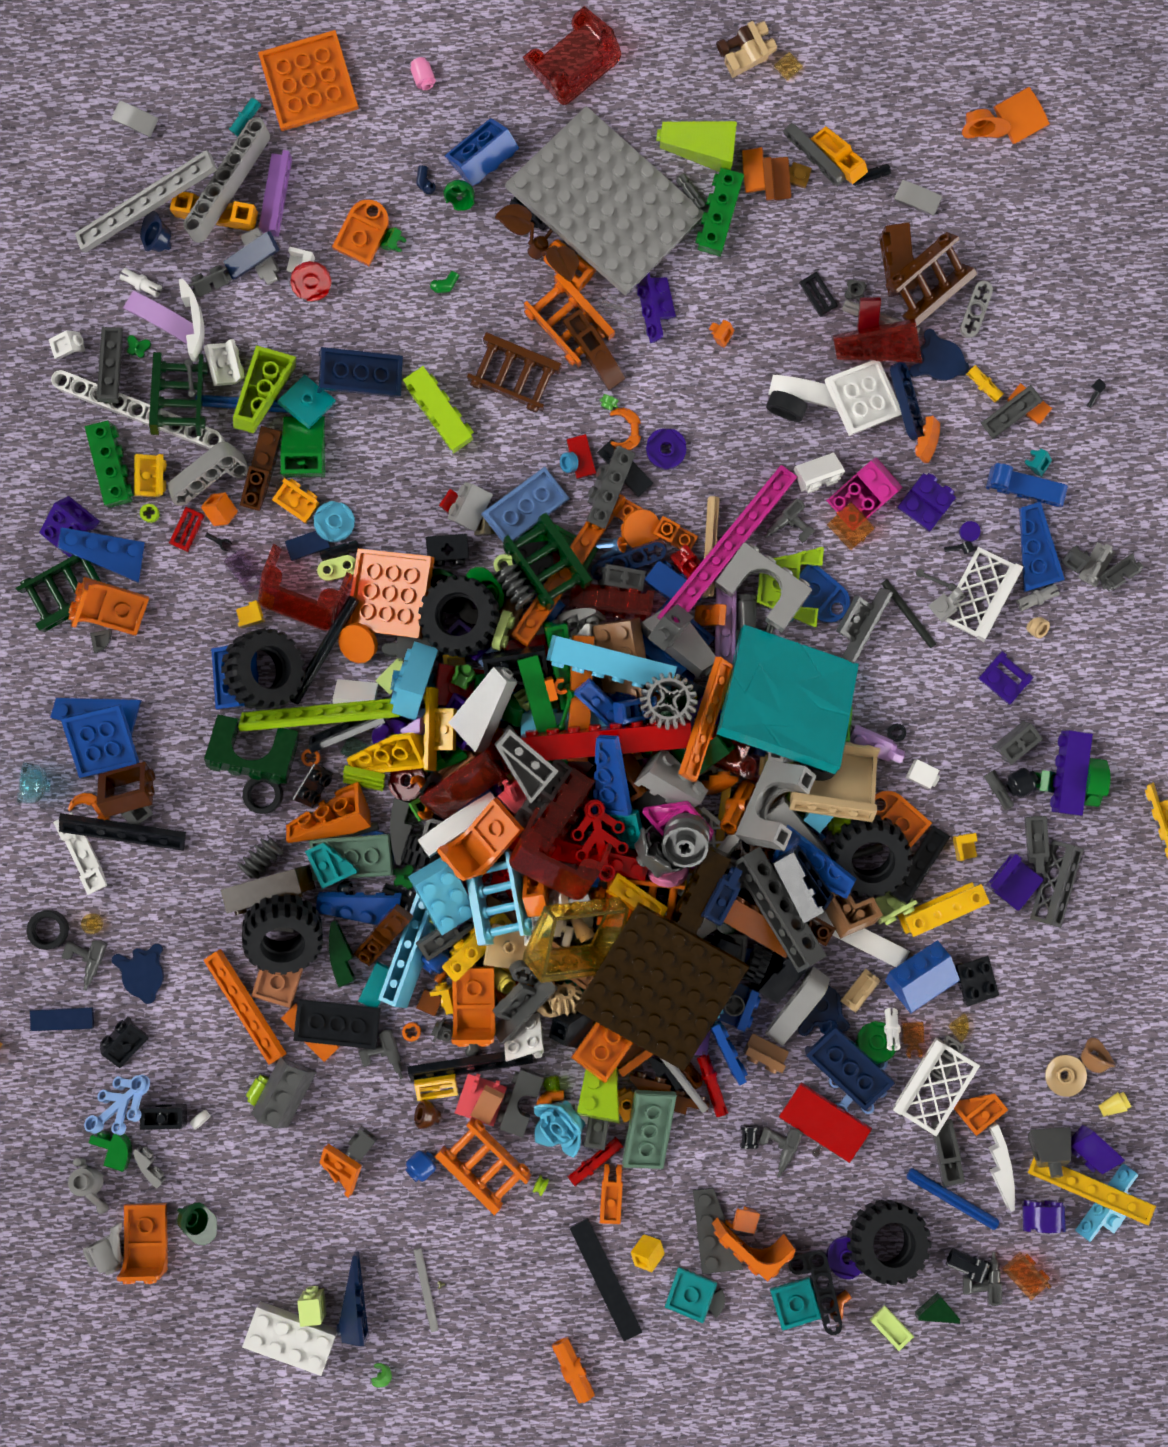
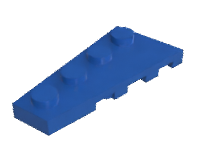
(110, 552)

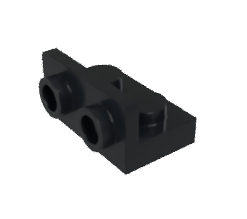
(122, 1042)

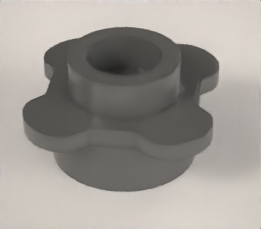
(860, 286)

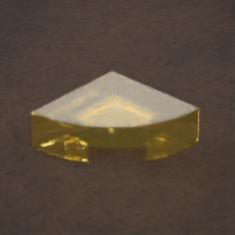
(960, 1027)

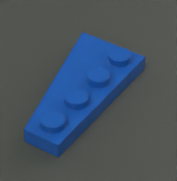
(1039, 555)
(72, 706)
(610, 777)
(833, 875)
(357, 907)

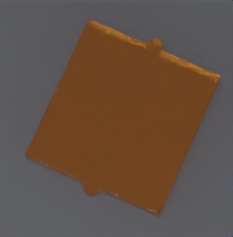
(851, 526)

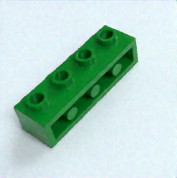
(720, 212)
(109, 464)

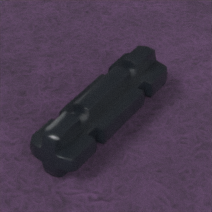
(874, 173)
(340, 550)

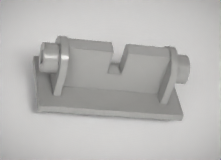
(1097, 564)

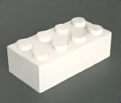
(280, 1337)

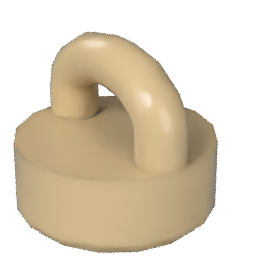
(1038, 627)

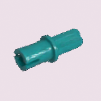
(244, 116)

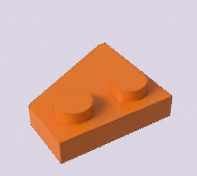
(980, 1111)
(340, 1168)

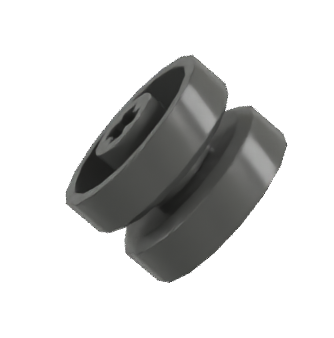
(685, 840)

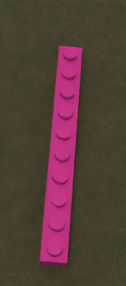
(731, 541)

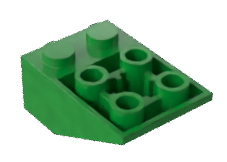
(303, 449)

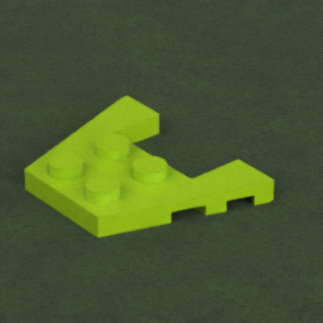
(769, 590)

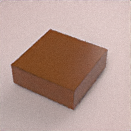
(428, 1003)

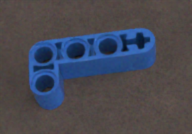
(1026, 486)

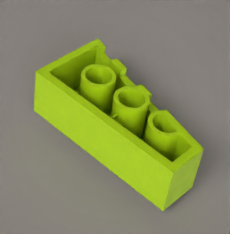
(262, 385)
(438, 409)
(599, 1099)

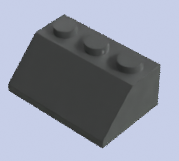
(283, 1093)

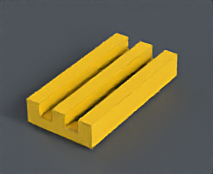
(436, 1084)

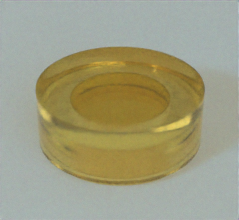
(92, 923)

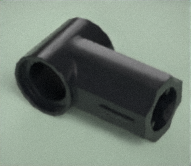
(407, 895)
(971, 1266)

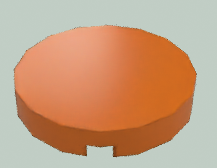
(639, 527)
(357, 643)

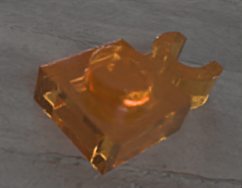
(913, 1035)

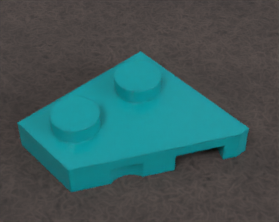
(632, 828)
(329, 864)

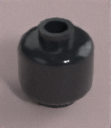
(1022, 782)

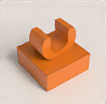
(722, 332)
(552, 688)

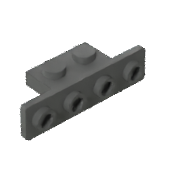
(608, 486)
(860, 622)
(520, 1006)

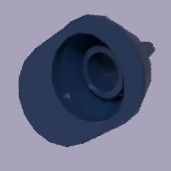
(155, 233)

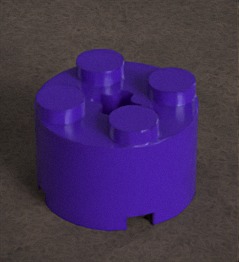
(1044, 1217)

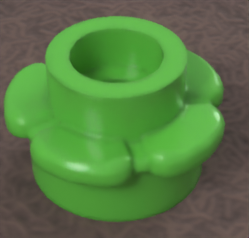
(608, 402)

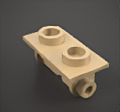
(860, 990)

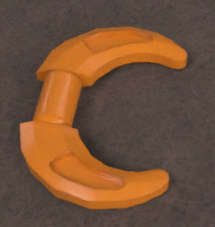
(633, 419)
(89, 799)
(427, 814)

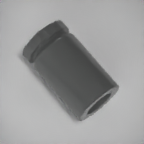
(746, 610)

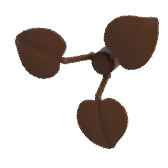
(517, 220)

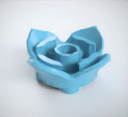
(559, 1125)

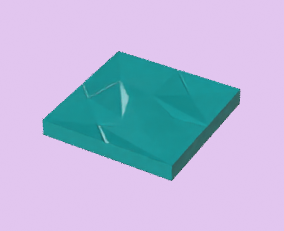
(788, 699)

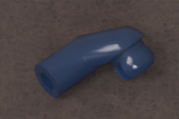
(422, 181)

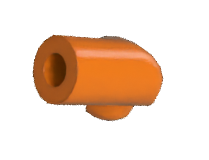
(548, 1097)
(842, 1298)

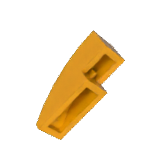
(840, 154)

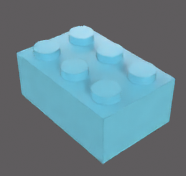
(414, 680)
(442, 895)

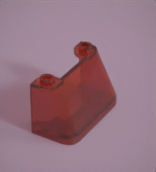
(577, 58)

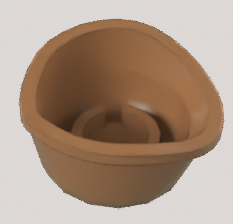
(1092, 1062)

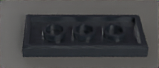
(337, 1024)

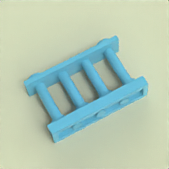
(482, 913)

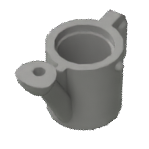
(87, 1183)
(106, 1252)

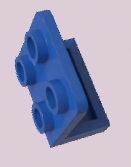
(751, 1001)

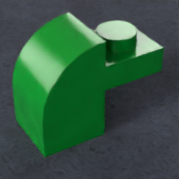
(1097, 782)
(118, 1148)

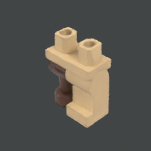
(752, 47)

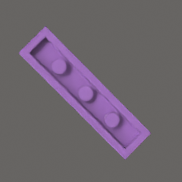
(275, 193)

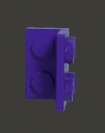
(69, 515)
(1014, 882)

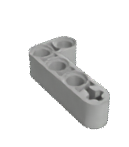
(205, 471)
(799, 1006)

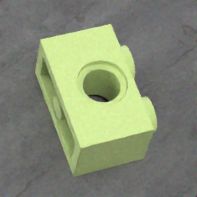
(312, 1306)

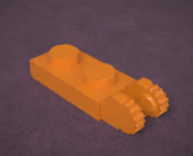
(611, 1197)

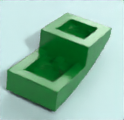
(449, 758)

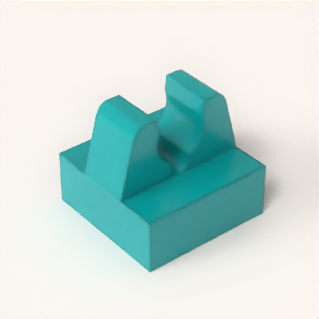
(1040, 462)

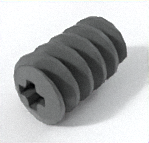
(515, 586)
(260, 858)

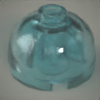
(32, 783)

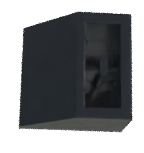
(571, 1029)

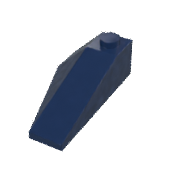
(353, 1318)

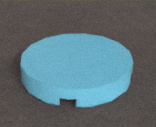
(334, 521)

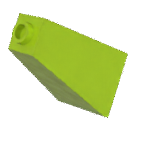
(700, 141)

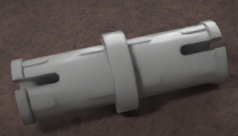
(1037, 597)

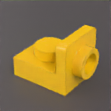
(447, 996)

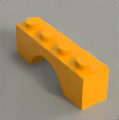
(236, 215)

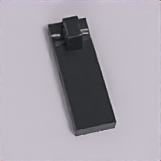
(635, 479)

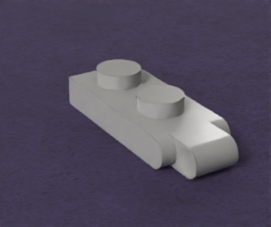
(268, 268)

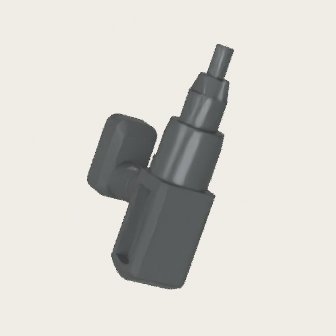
(790, 517)
(92, 957)
(387, 1048)
(788, 1145)
(991, 1285)

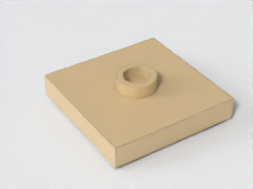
(505, 950)

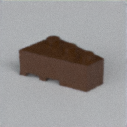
(896, 252)

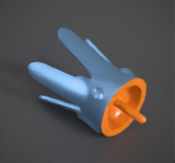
(618, 546)

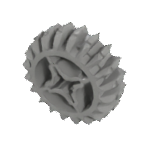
(675, 695)

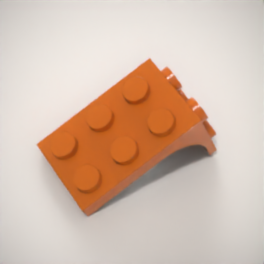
(107, 606)
(482, 842)
(473, 1007)
(144, 1243)
(759, 1261)

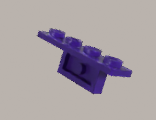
(656, 304)

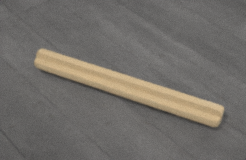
(711, 533)

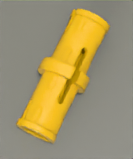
(984, 383)

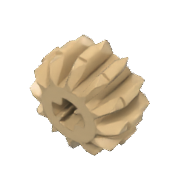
(565, 998)

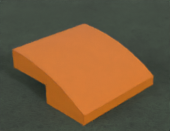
(1023, 113)

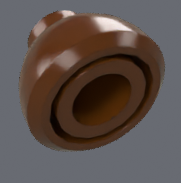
(426, 1115)

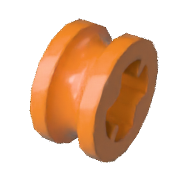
(303, 758)
(414, 1037)

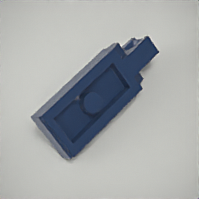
(723, 897)

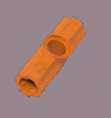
(736, 807)
(572, 1370)

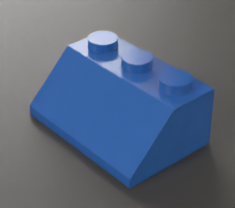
(482, 151)
(223, 699)
(923, 977)

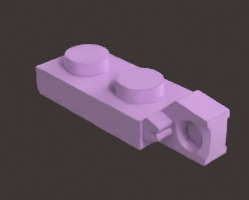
(888, 749)

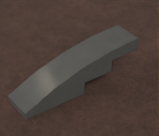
(545, 796)

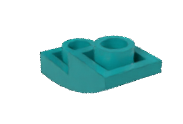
(374, 985)

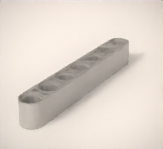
(226, 180)

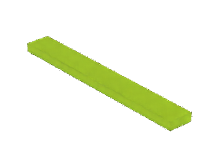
(316, 715)

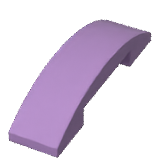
(159, 316)

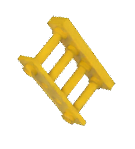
(943, 909)

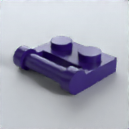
(1000, 682)

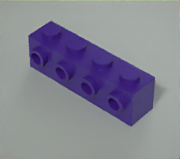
(1071, 772)

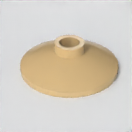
(1073, 1082)

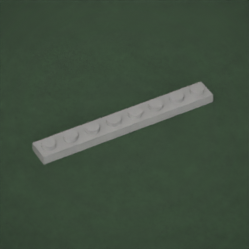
(146, 201)

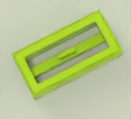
(364, 777)

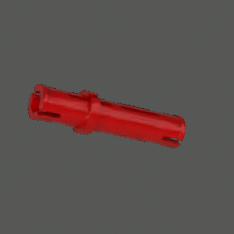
(712, 1085)
(595, 1161)

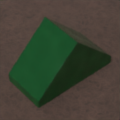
(936, 1311)

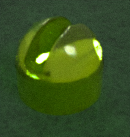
(552, 1084)

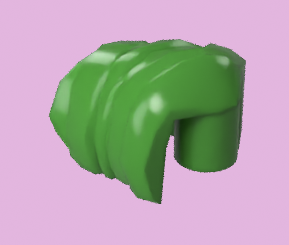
(463, 676)
(383, 1378)

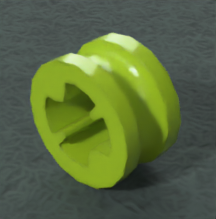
(154, 517)
(540, 1185)

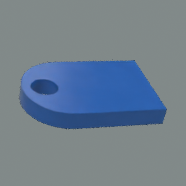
(824, 594)

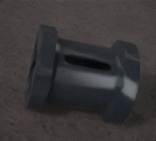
(749, 1136)

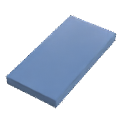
(523, 505)

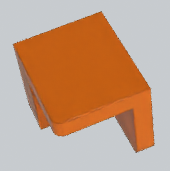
(219, 509)
(744, 1220)

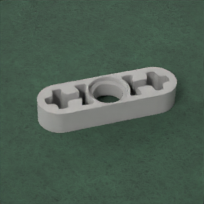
(986, 297)

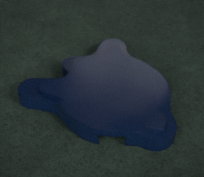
(940, 359)
(143, 973)
(824, 1013)

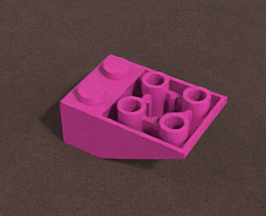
(867, 489)

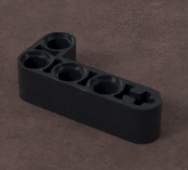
(821, 1292)

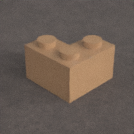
(852, 917)

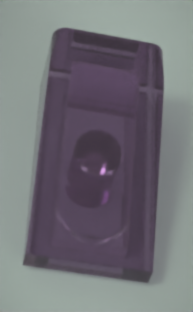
(242, 569)

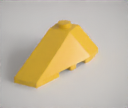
(391, 754)

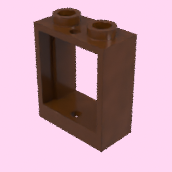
(128, 801)

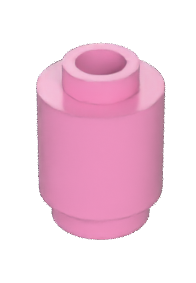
(422, 73)

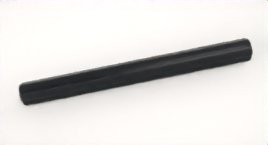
(326, 646)

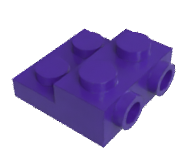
(927, 501)

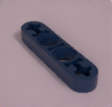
(907, 400)
(628, 559)

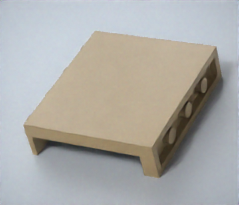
(848, 792)

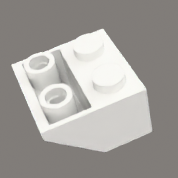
(818, 472)

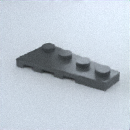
(713, 1254)

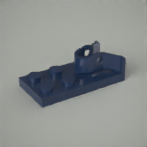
(360, 372)
(849, 1067)

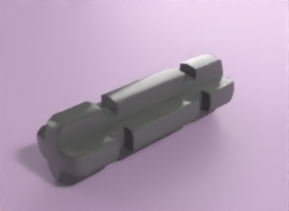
(690, 191)

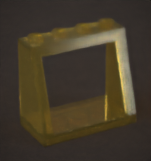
(578, 960)

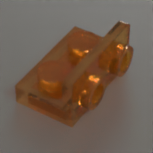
(1025, 1275)

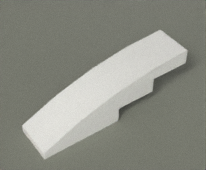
(453, 826)
(1003, 1171)

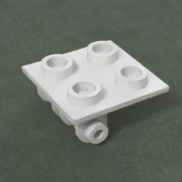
(526, 1040)

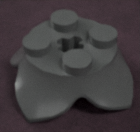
(651, 854)

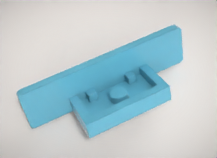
(1102, 1216)

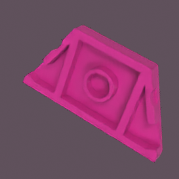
(661, 814)

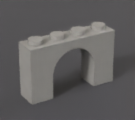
(749, 562)
(773, 781)

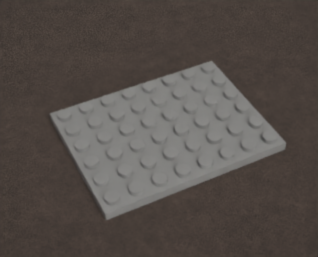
(605, 200)

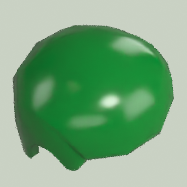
(461, 188)

